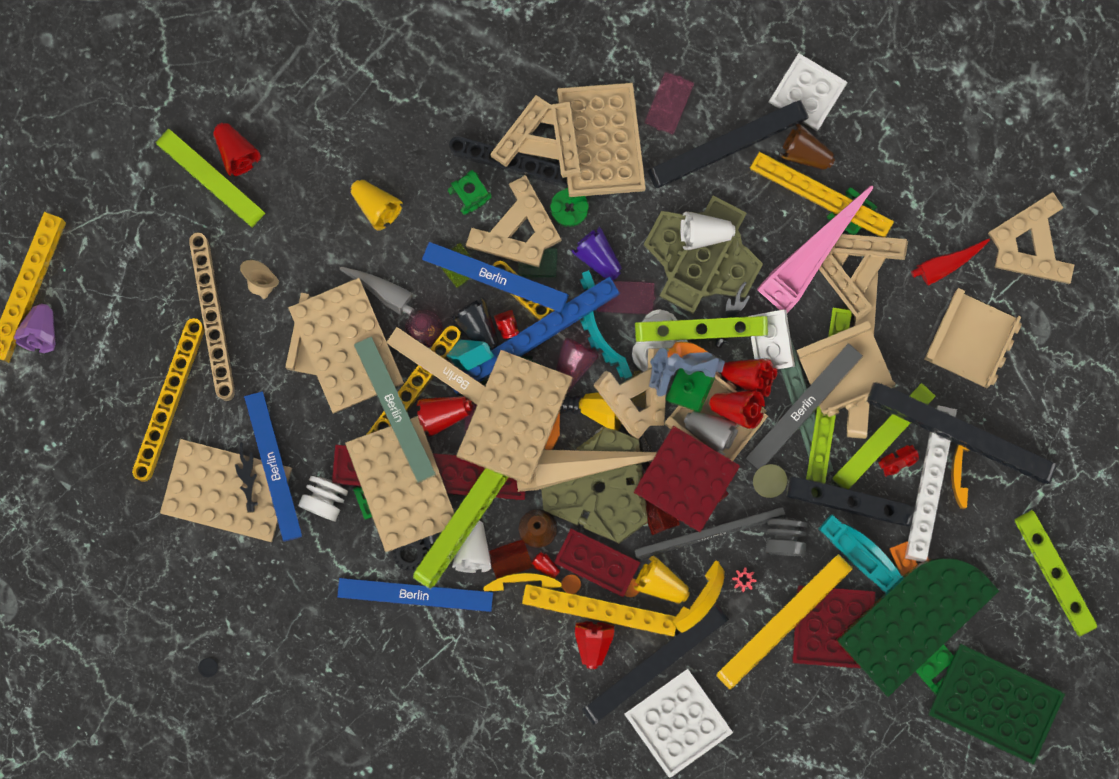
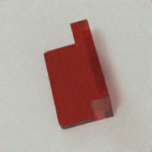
(659, 519)
(510, 559)

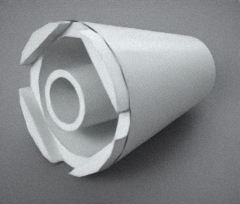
(703, 230)
(473, 552)

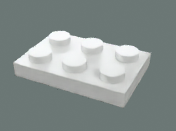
(777, 344)

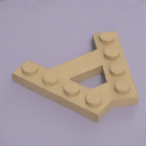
(520, 138)
(499, 240)
(874, 251)
(1044, 262)
(619, 397)

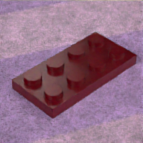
(597, 562)

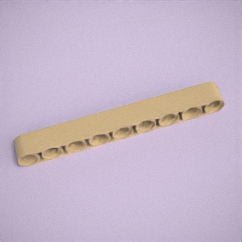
(206, 309)
(858, 416)

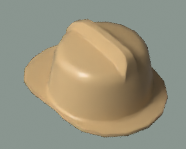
(259, 278)

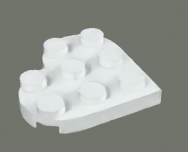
(641, 349)

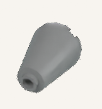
(712, 430)

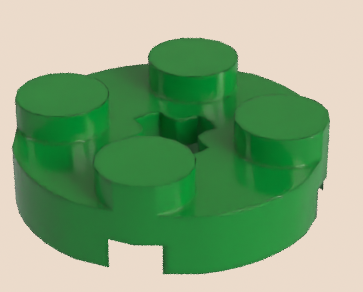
(569, 218)

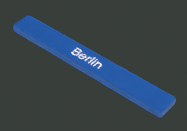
(495, 277)
(273, 466)
(415, 595)

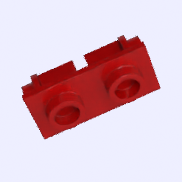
(907, 457)

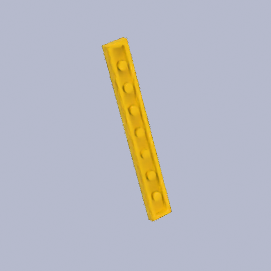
(819, 193)

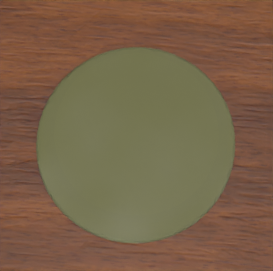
(770, 481)

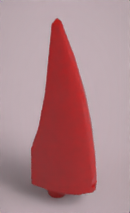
(941, 266)

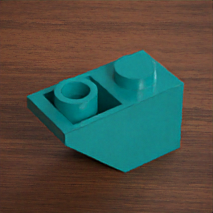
(469, 354)

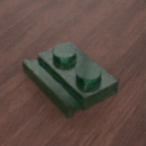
(547, 267)

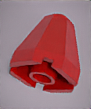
(593, 642)

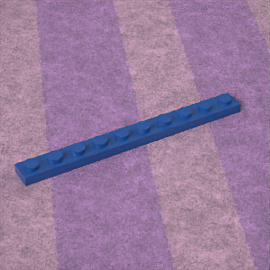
(549, 326)

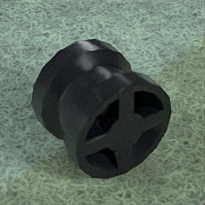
(571, 404)

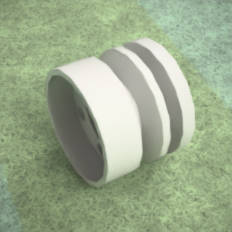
(323, 498)

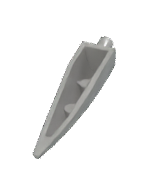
(387, 292)

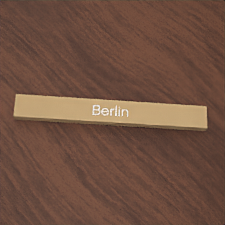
(436, 365)

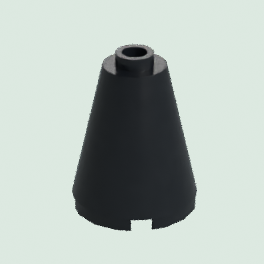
(477, 323)

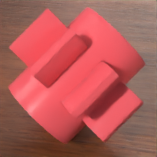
(748, 576)

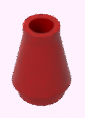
(545, 565)

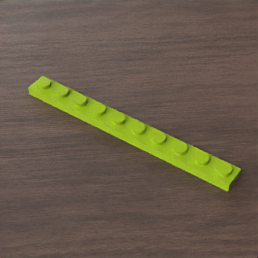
(823, 424)

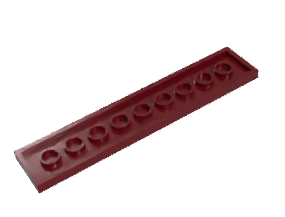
(455, 473)

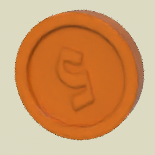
(571, 584)
(631, 592)

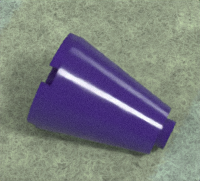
(598, 254)

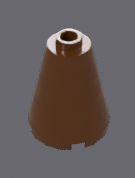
(806, 149)
(537, 537)

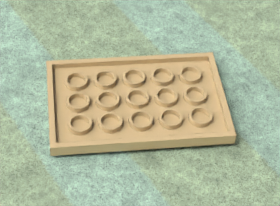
(605, 140)
(329, 330)
(514, 417)
(208, 492)
(398, 504)

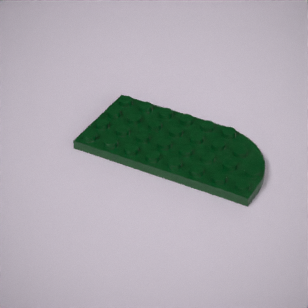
(915, 619)

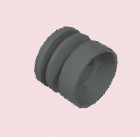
(786, 537)

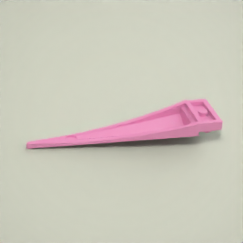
(792, 277)

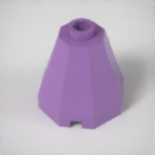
(37, 330)

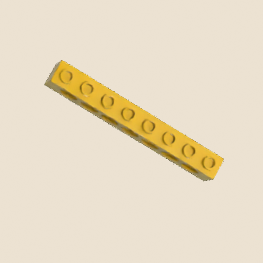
(29, 281)
(599, 610)

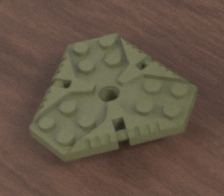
(615, 510)

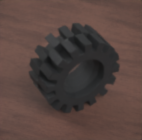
(410, 565)

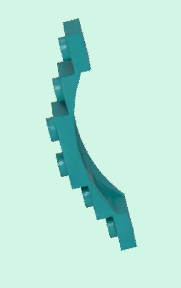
(596, 339)
(861, 553)

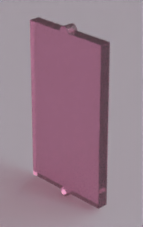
(669, 103)
(633, 298)

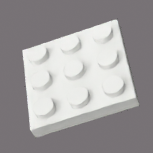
(813, 86)

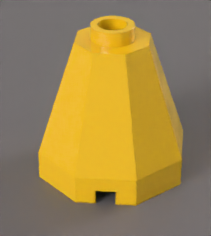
(598, 410)

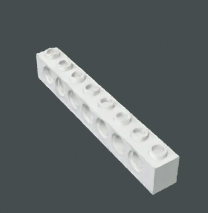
(928, 494)

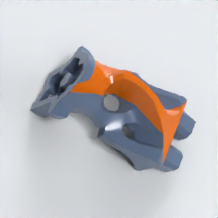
(685, 356)

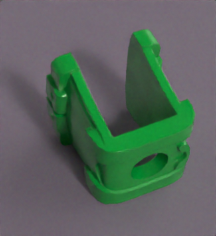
(472, 200)

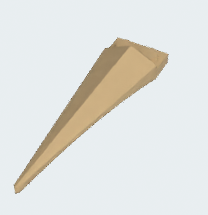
(567, 465)

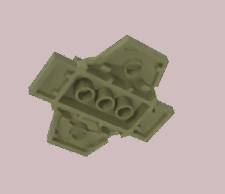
(702, 270)

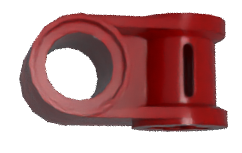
(506, 324)

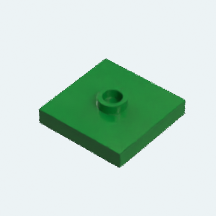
(690, 390)

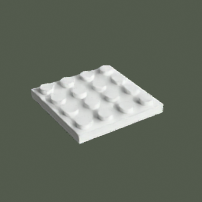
(678, 723)

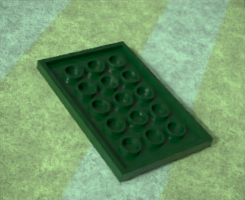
(996, 704)

